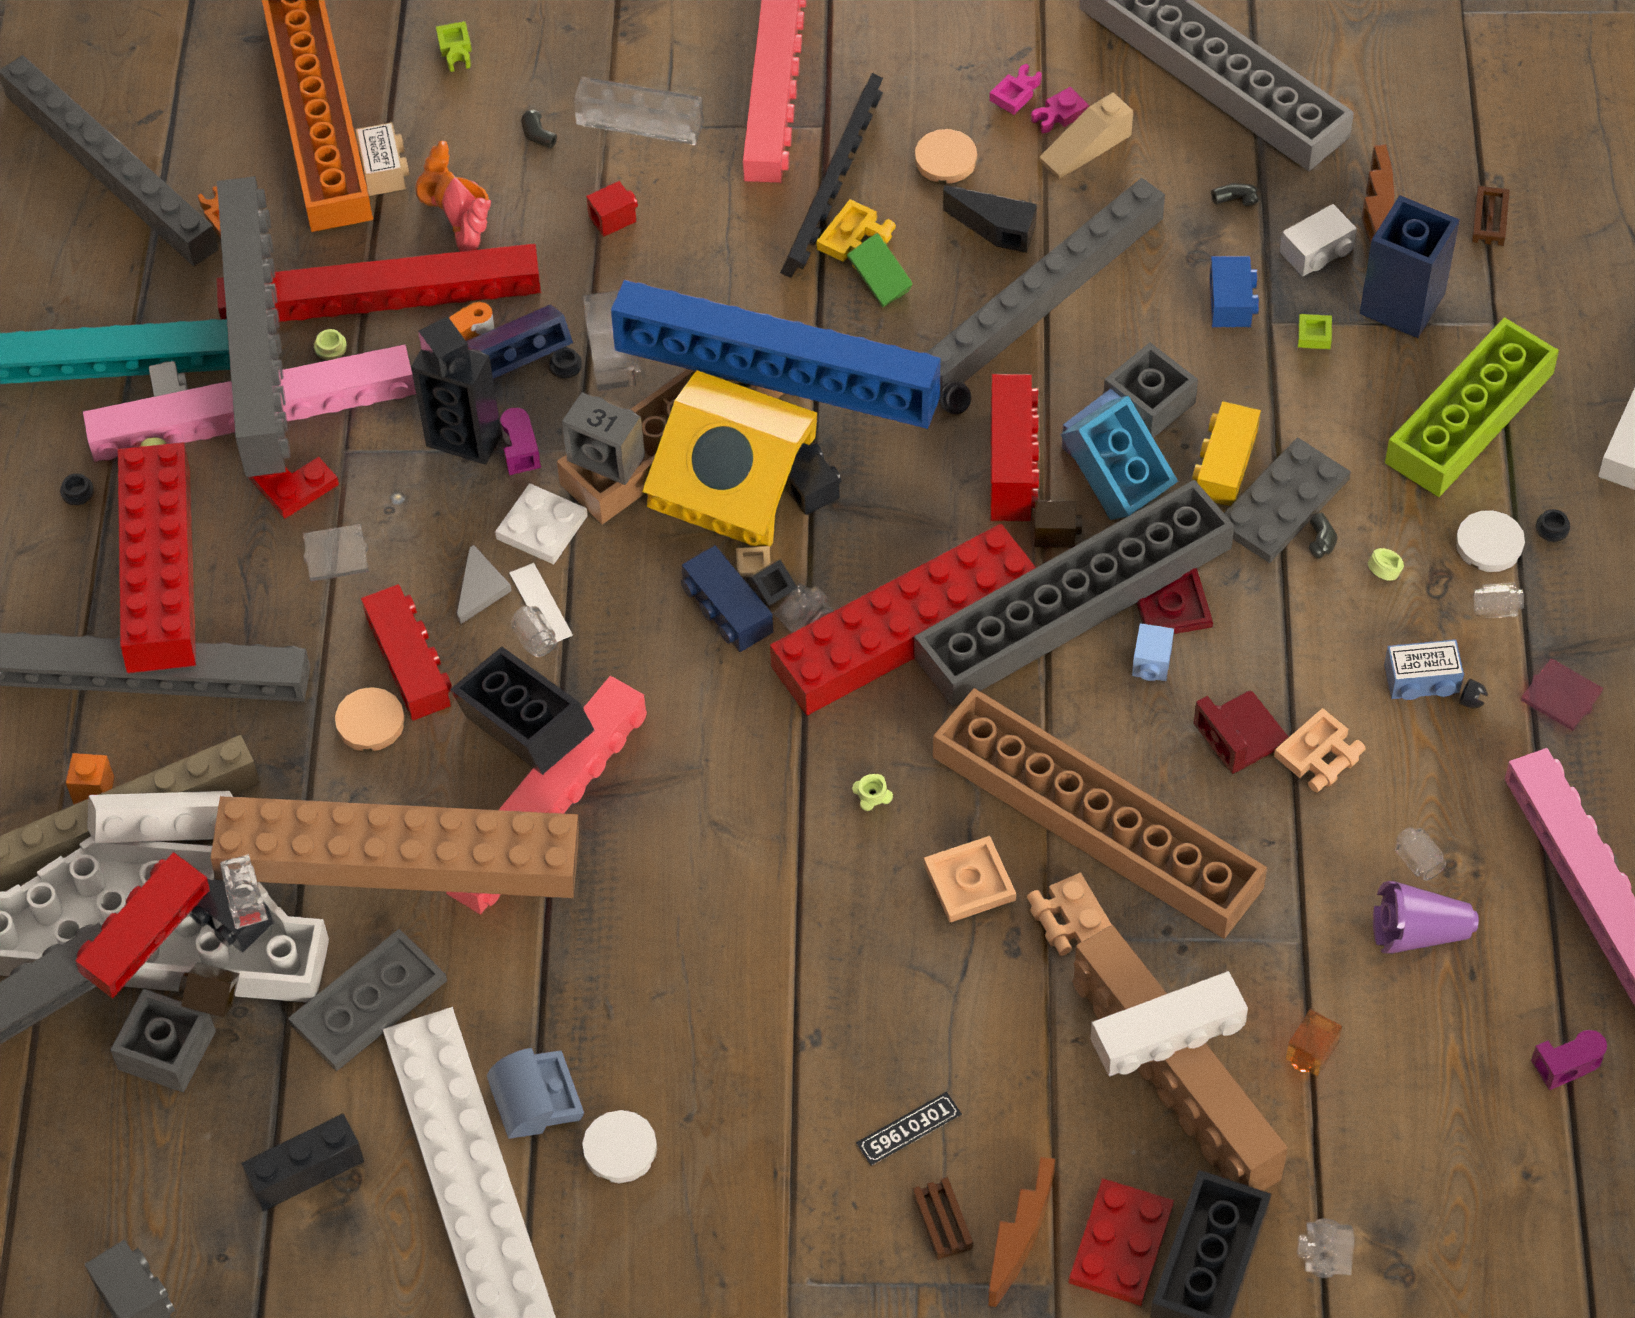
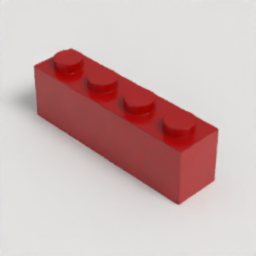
(407, 652)
(141, 924)

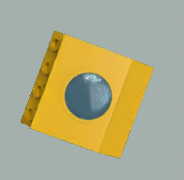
(727, 458)

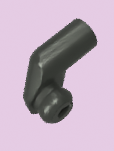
(533, 129)
(1235, 190)
(1326, 536)

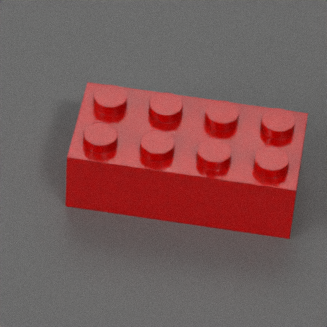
(1014, 447)

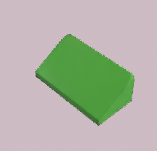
(880, 270)

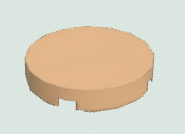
(945, 156)
(369, 719)

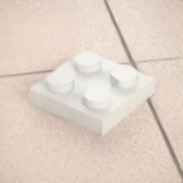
(541, 523)

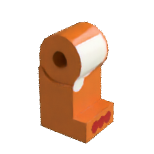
(470, 324)

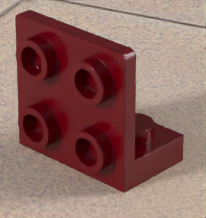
(1238, 730)

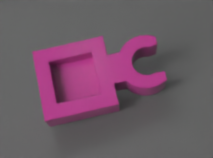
(1015, 92)
(1060, 108)

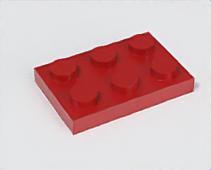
(1121, 1242)

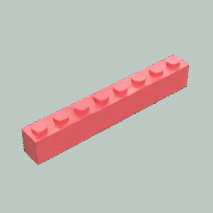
(772, 90)
(613, 714)

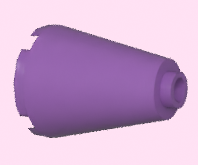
(1419, 918)

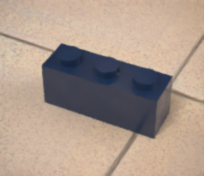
(523, 340)
(726, 599)

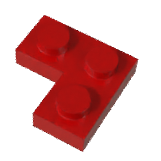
(295, 490)

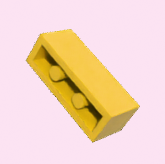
(1227, 452)

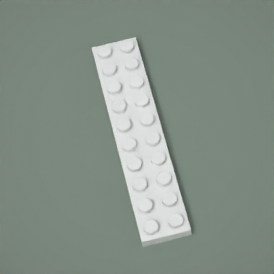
(467, 1169)

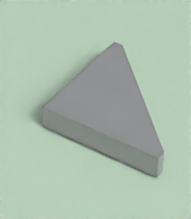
(480, 586)

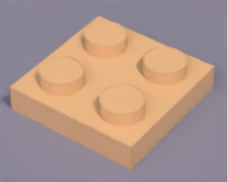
(969, 879)

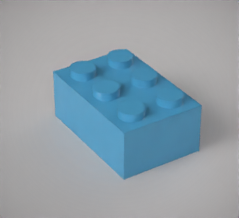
(1119, 457)

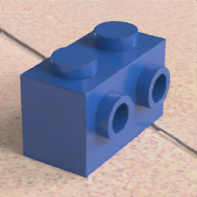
(1231, 291)

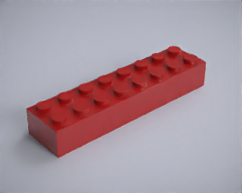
(156, 558)
(880, 627)

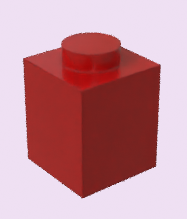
(612, 208)

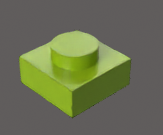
(1314, 331)

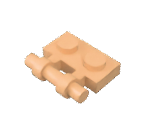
(1312, 742)
(1078, 908)

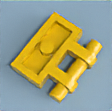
(849, 228)

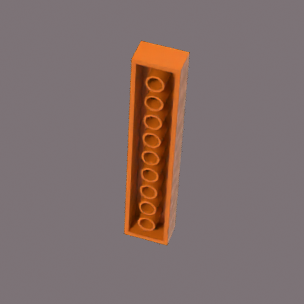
(317, 113)

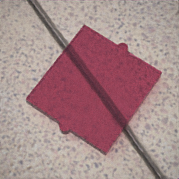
(1562, 694)

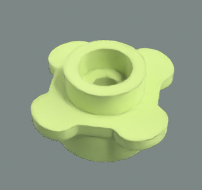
(869, 783)

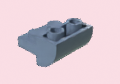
(533, 1092)

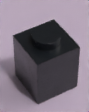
(444, 347)
(772, 582)

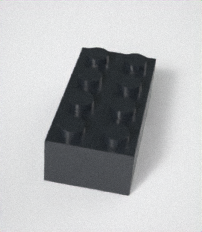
(460, 409)
(522, 710)
(1211, 1250)

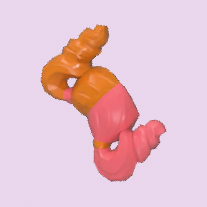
(460, 198)

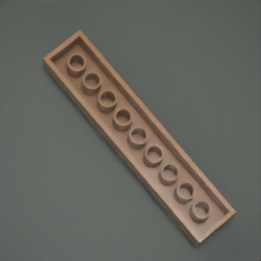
(1099, 813)
(399, 846)

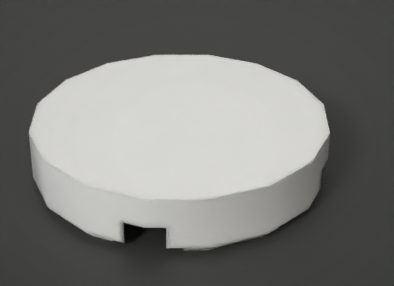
(1490, 541)
(619, 1146)

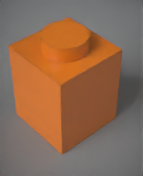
(88, 776)

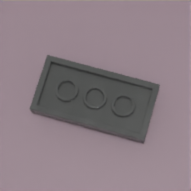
(1285, 499)
(367, 999)

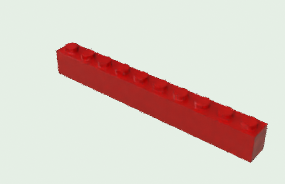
(403, 283)

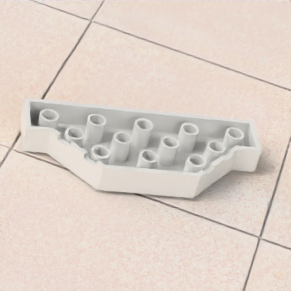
(95, 882)

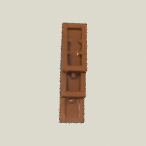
(1379, 191)
(1018, 1238)

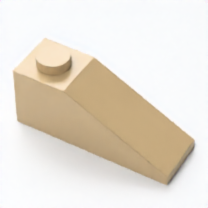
(1089, 136)

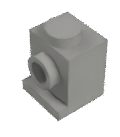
(166, 379)

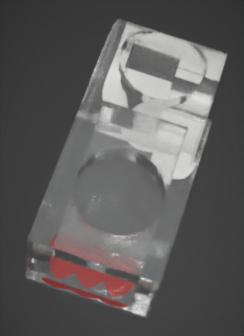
(243, 891)

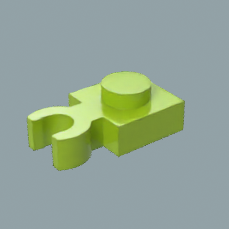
(454, 43)

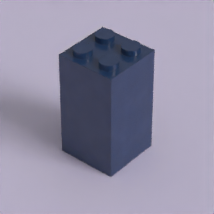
(1409, 266)

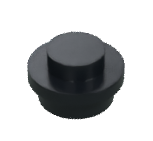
(565, 363)
(955, 397)
(76, 489)
(1553, 525)

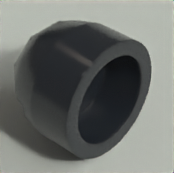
(1471, 693)

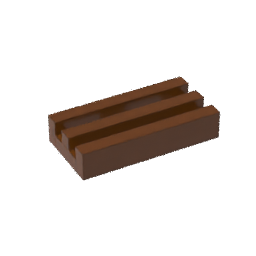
(1489, 235)
(932, 1190)

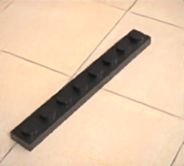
(830, 185)

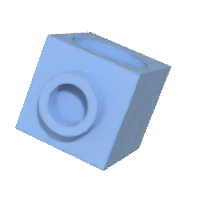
(1152, 652)

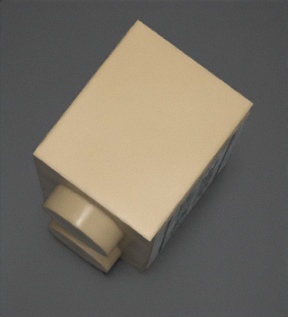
(381, 158)

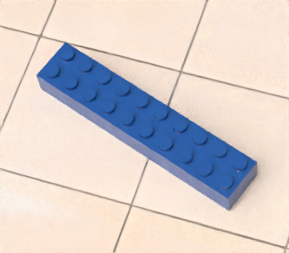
(776, 354)

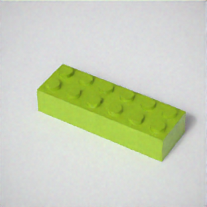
(1471, 407)

